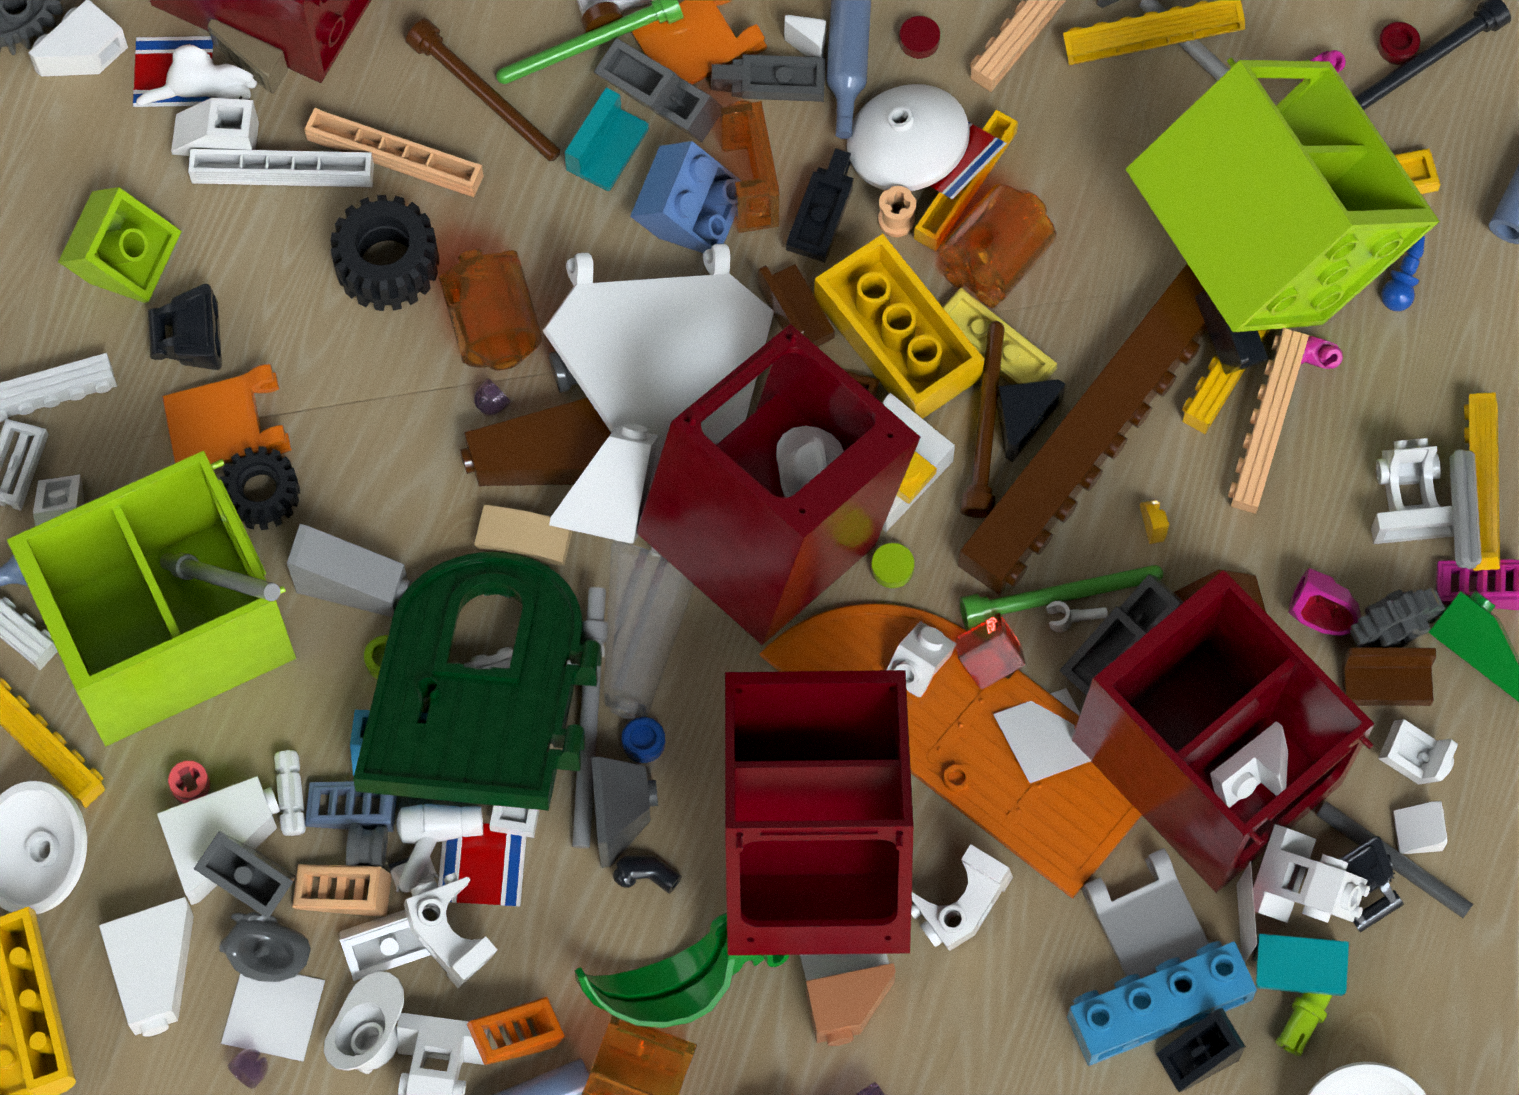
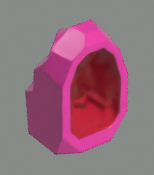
(1323, 604)

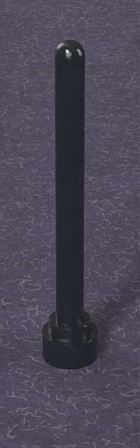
(1488, 16)

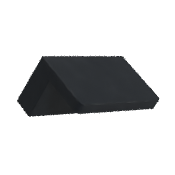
(1234, 349)

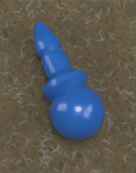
(1399, 291)

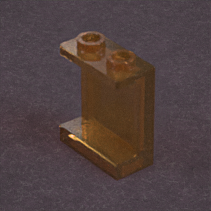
(755, 199)
(639, 1061)

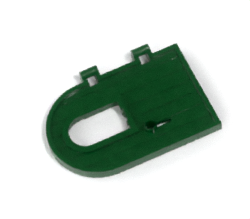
(484, 726)

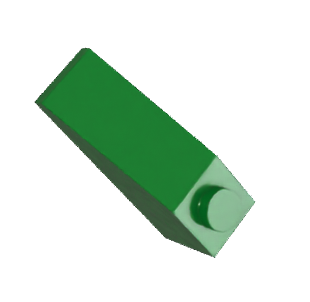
(1480, 640)

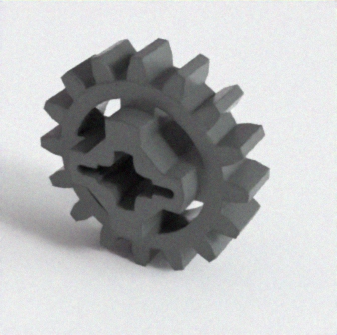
(1397, 619)

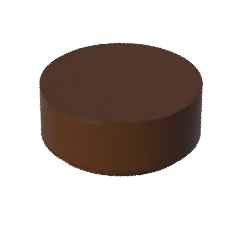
(600, 15)

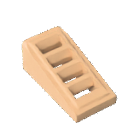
(378, 890)

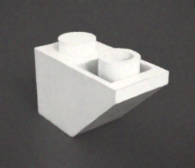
(79, 44)
(216, 125)

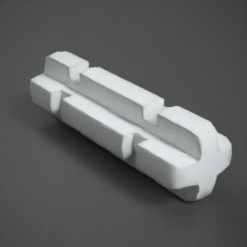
(289, 793)

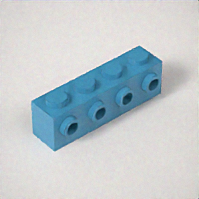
(1160, 1002)

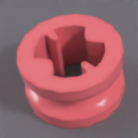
(176, 782)

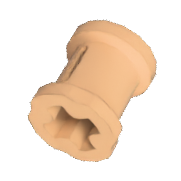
(900, 199)

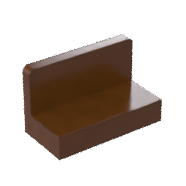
(794, 303)
(1389, 676)

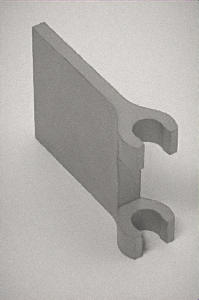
(1148, 922)

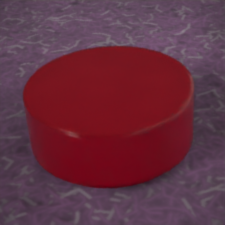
(919, 37)
(1398, 43)

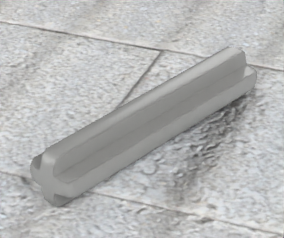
(1465, 509)

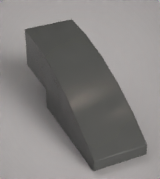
(659, 89)
(1120, 630)

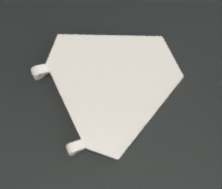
(659, 343)

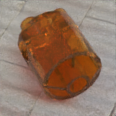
(997, 243)
(490, 309)

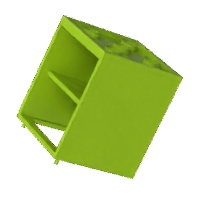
(1281, 201)
(130, 629)

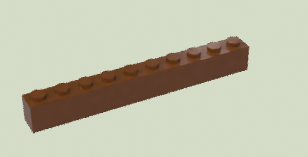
(1087, 437)

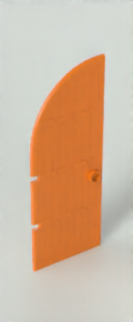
(959, 751)

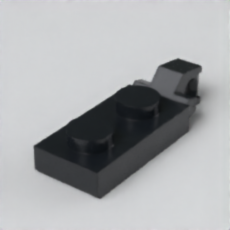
(822, 209)

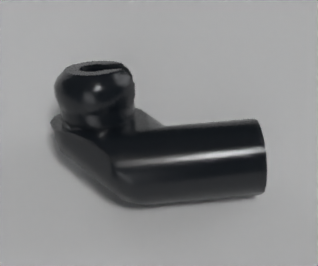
(645, 867)

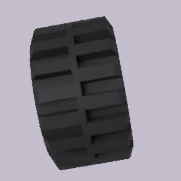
(377, 223)

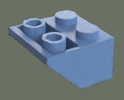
(687, 197)

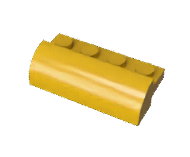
(31, 1028)

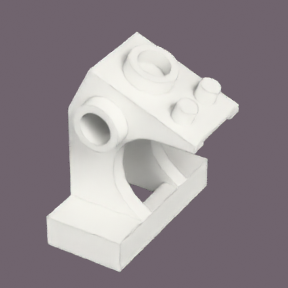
(1408, 464)
(985, 883)
(1326, 888)
(455, 954)
(437, 1039)

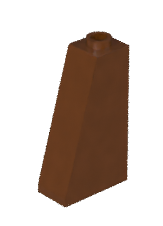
(536, 447)

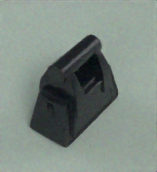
(195, 329)
(1374, 865)

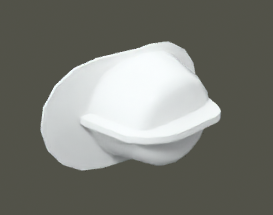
(803, 455)
(366, 1025)

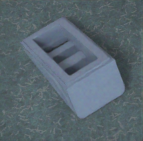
(334, 789)

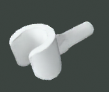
(1072, 615)

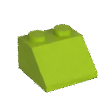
(120, 244)

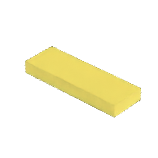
(1020, 358)

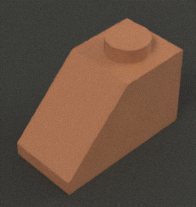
(846, 1002)

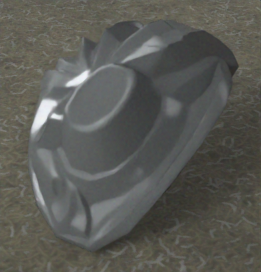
(264, 948)

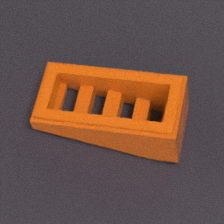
(544, 1023)

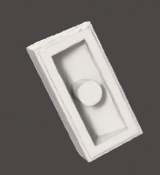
(380, 945)

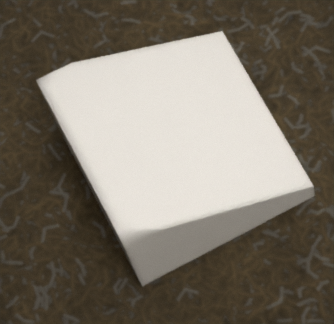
(806, 34)
(1420, 828)

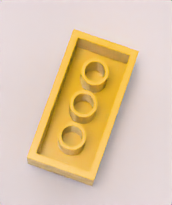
(898, 327)

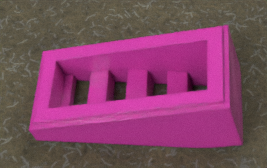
(1502, 599)

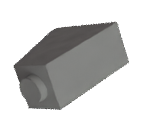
(345, 572)

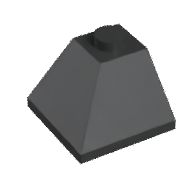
(621, 805)

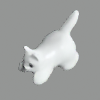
(196, 76)

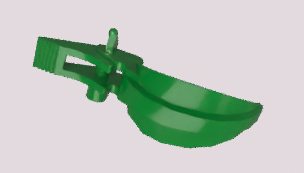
(676, 987)

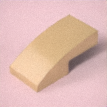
(522, 534)

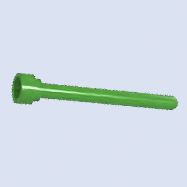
(658, 10)
(979, 609)

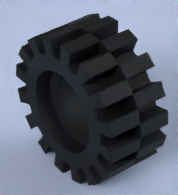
(262, 464)

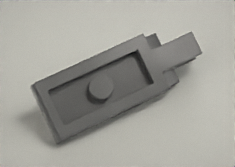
(772, 78)

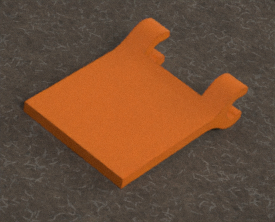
(697, 40)
(223, 418)

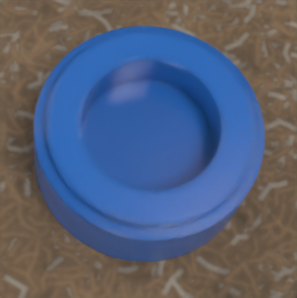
(643, 740)

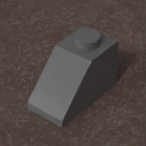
(245, 873)

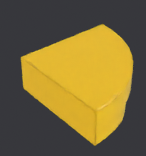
(1154, 521)

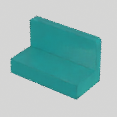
(605, 142)
(1301, 964)

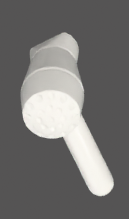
(432, 824)

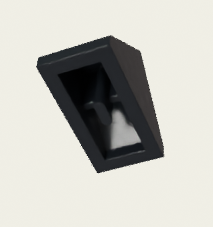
(1024, 411)
(1202, 1051)

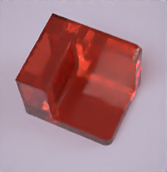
(990, 651)

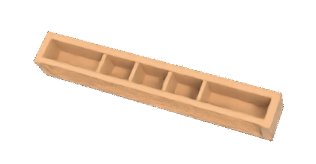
(1012, 41)
(395, 152)
(1268, 420)

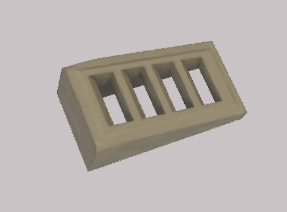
(250, 54)

